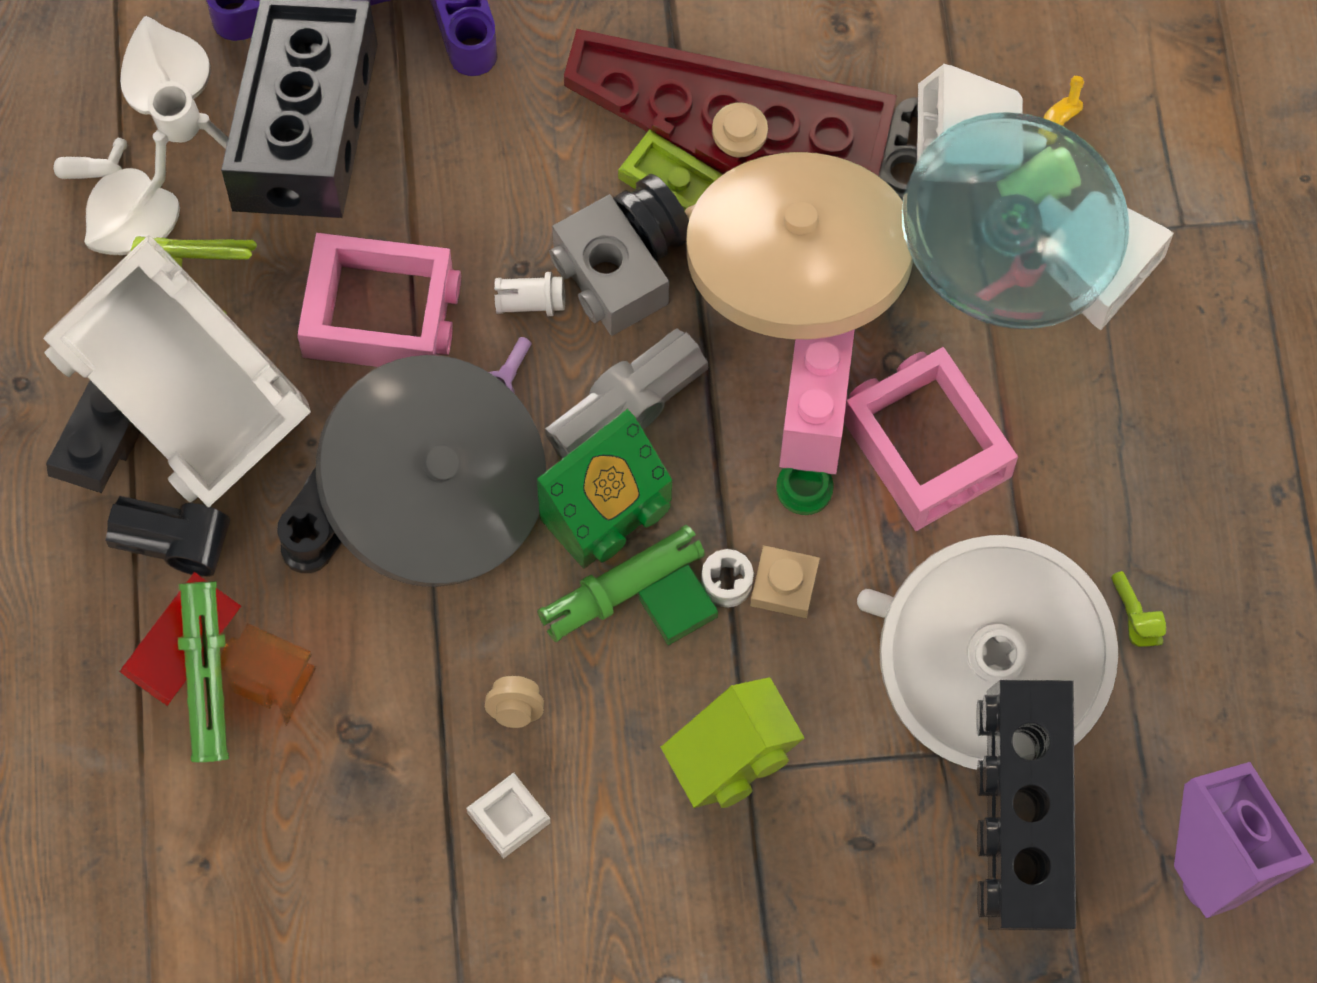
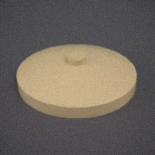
(799, 245)

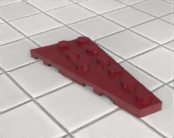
(683, 92)

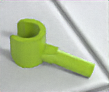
(1143, 627)

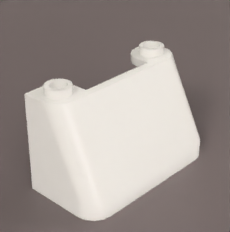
(178, 371)

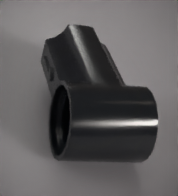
(182, 537)

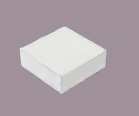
(508, 815)

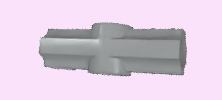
(636, 386)

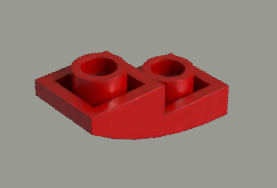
(156, 661)

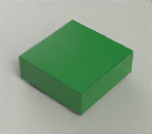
(678, 604)

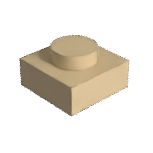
(784, 581)

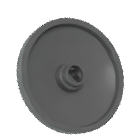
(430, 471)

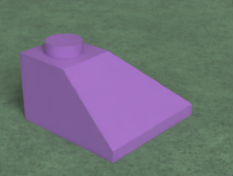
(1233, 840)

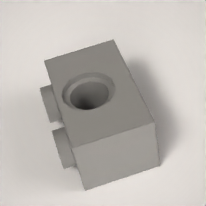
(605, 235)

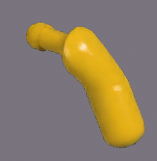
(1068, 106)

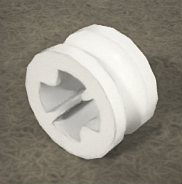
(712, 569)

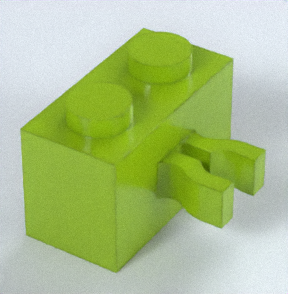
(733, 743)

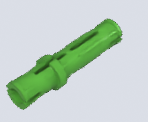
(600, 594)
(208, 742)

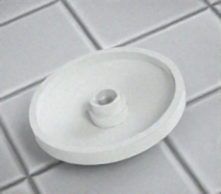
(988, 616)

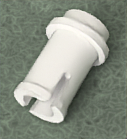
(530, 294)

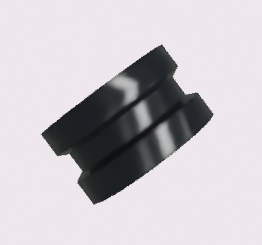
(654, 215)

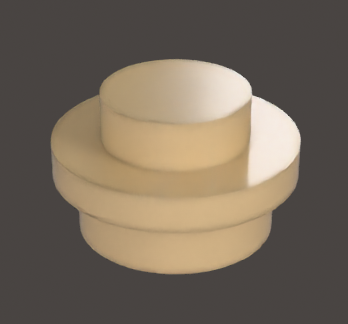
(739, 129)
(514, 701)

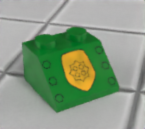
(604, 491)

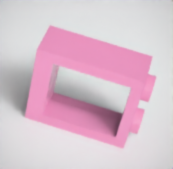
(372, 348)
(959, 484)

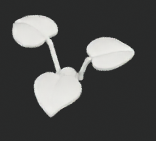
(158, 78)

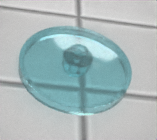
(1015, 220)

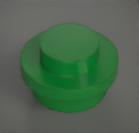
(804, 490)

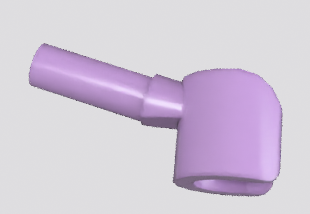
(508, 370)

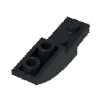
(92, 442)

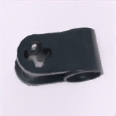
(301, 520)

